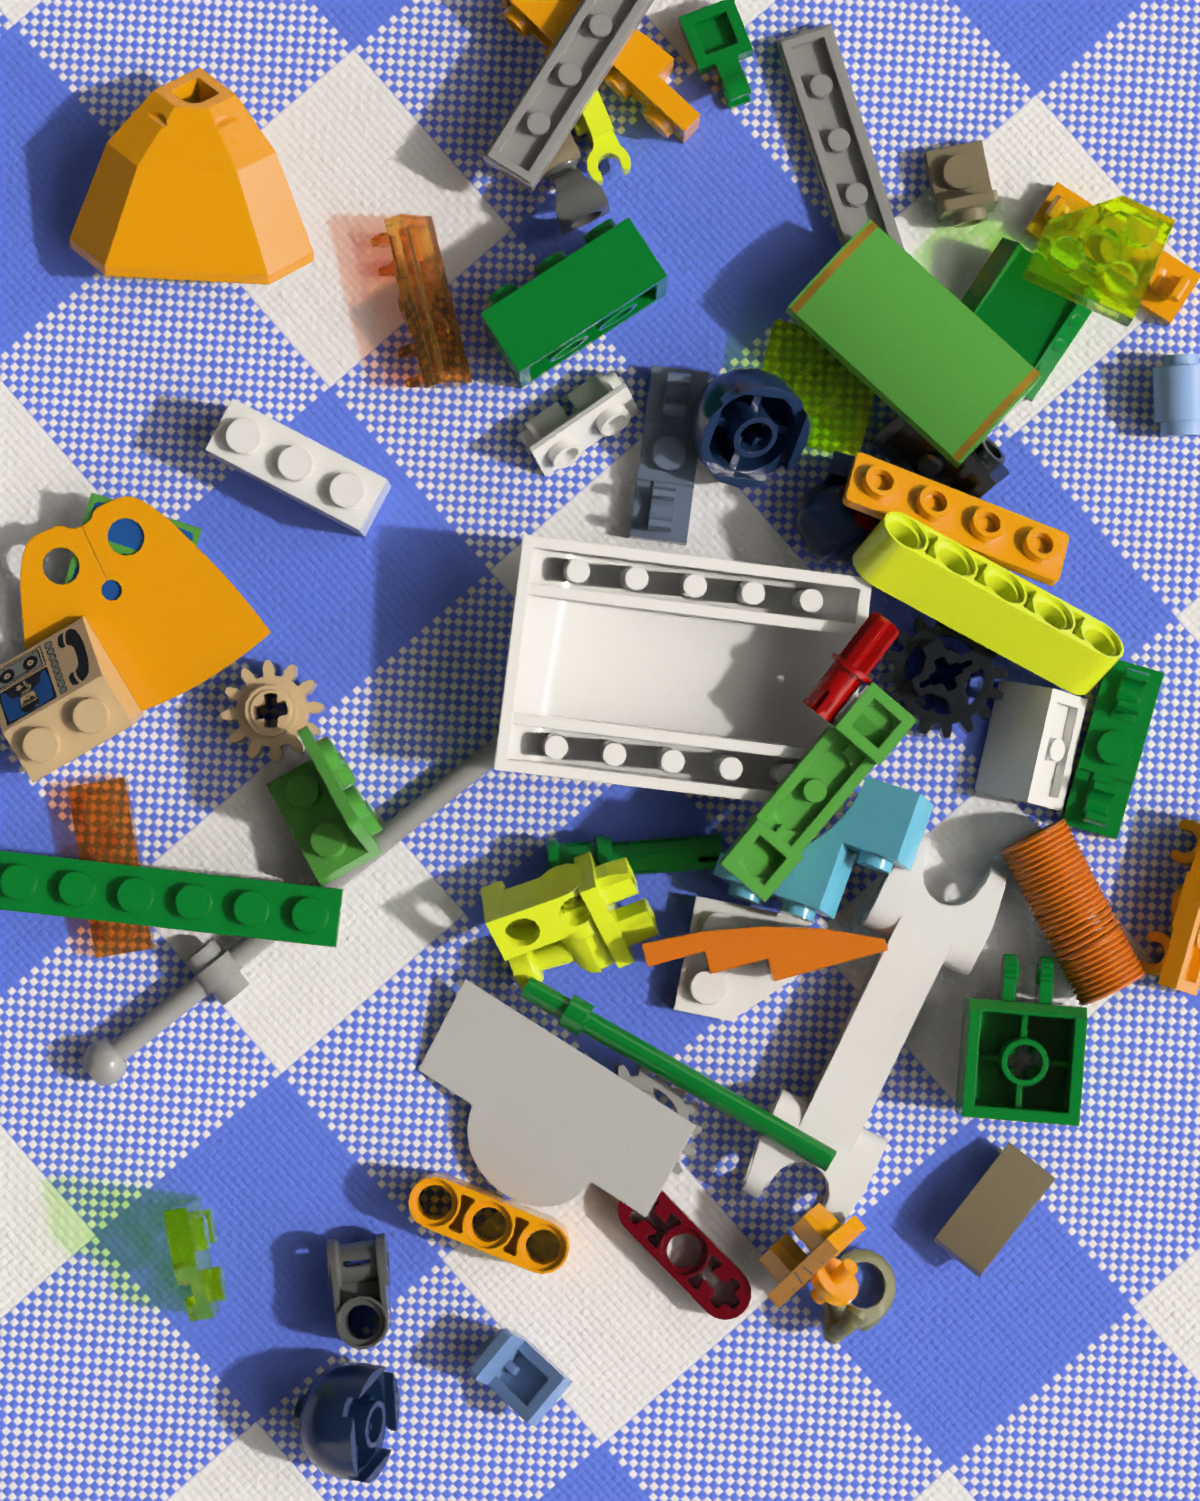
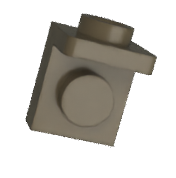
(960, 184)

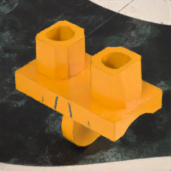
(830, 1277)

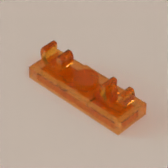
(424, 302)

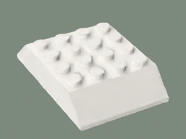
(667, 667)

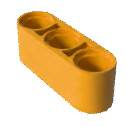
(509, 1245)

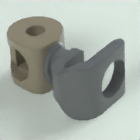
(577, 197)

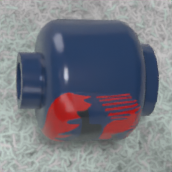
(829, 526)

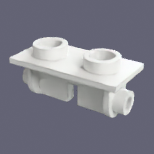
(602, 410)

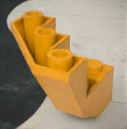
(191, 194)

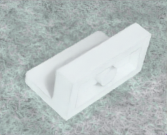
(1031, 745)

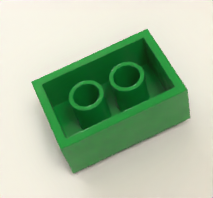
(573, 300)

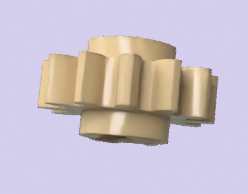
(256, 696)

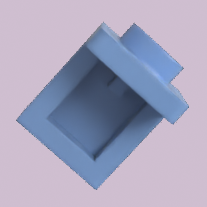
(519, 1374)

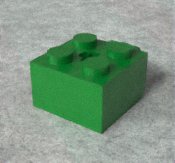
(996, 1027)

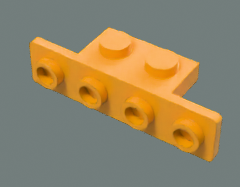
(981, 526)

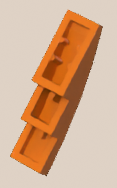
(786, 949)

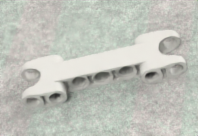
(919, 941)

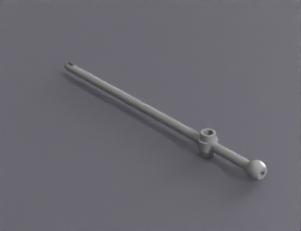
(220, 970)

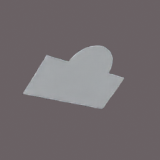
(547, 1112)

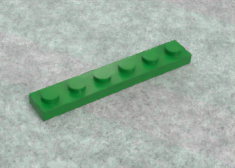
(170, 899)

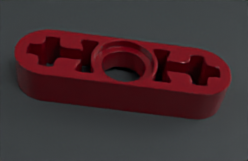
(704, 1291)

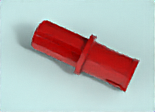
(851, 667)

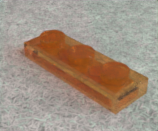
(108, 834)

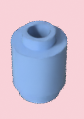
(1177, 395)

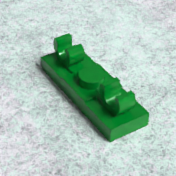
(1111, 749)

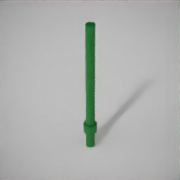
(578, 1016)

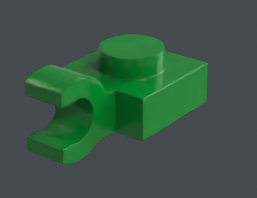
(718, 43)

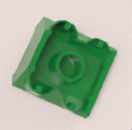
(1022, 313)

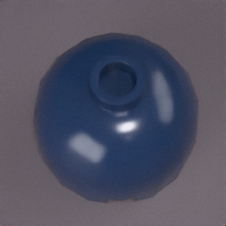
(748, 426)
(346, 1420)

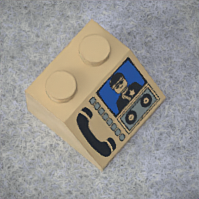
(62, 700)

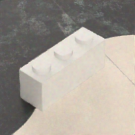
(298, 467)

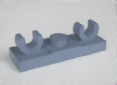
(667, 457)

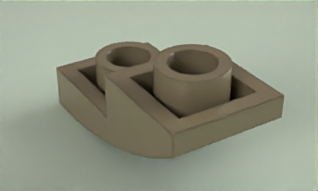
(994, 1209)

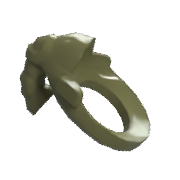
(843, 1321)

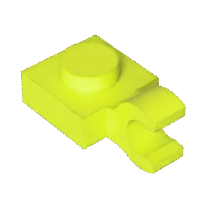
(600, 132)

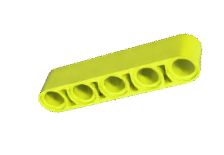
(987, 603)

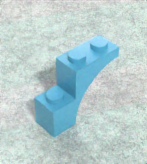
(879, 826)

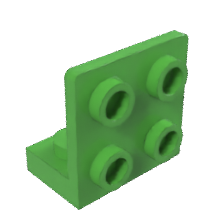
(326, 814)

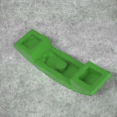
(816, 789)

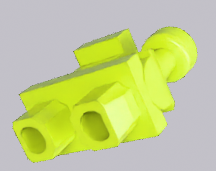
(568, 918)

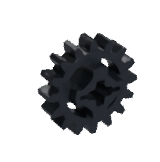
(953, 701)

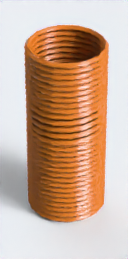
(1063, 896)

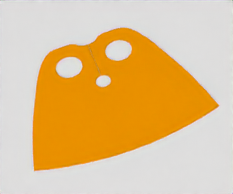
(175, 609)

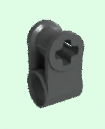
(360, 1285)

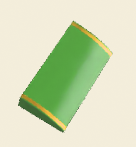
(913, 343)

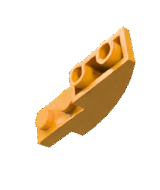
(637, 71)

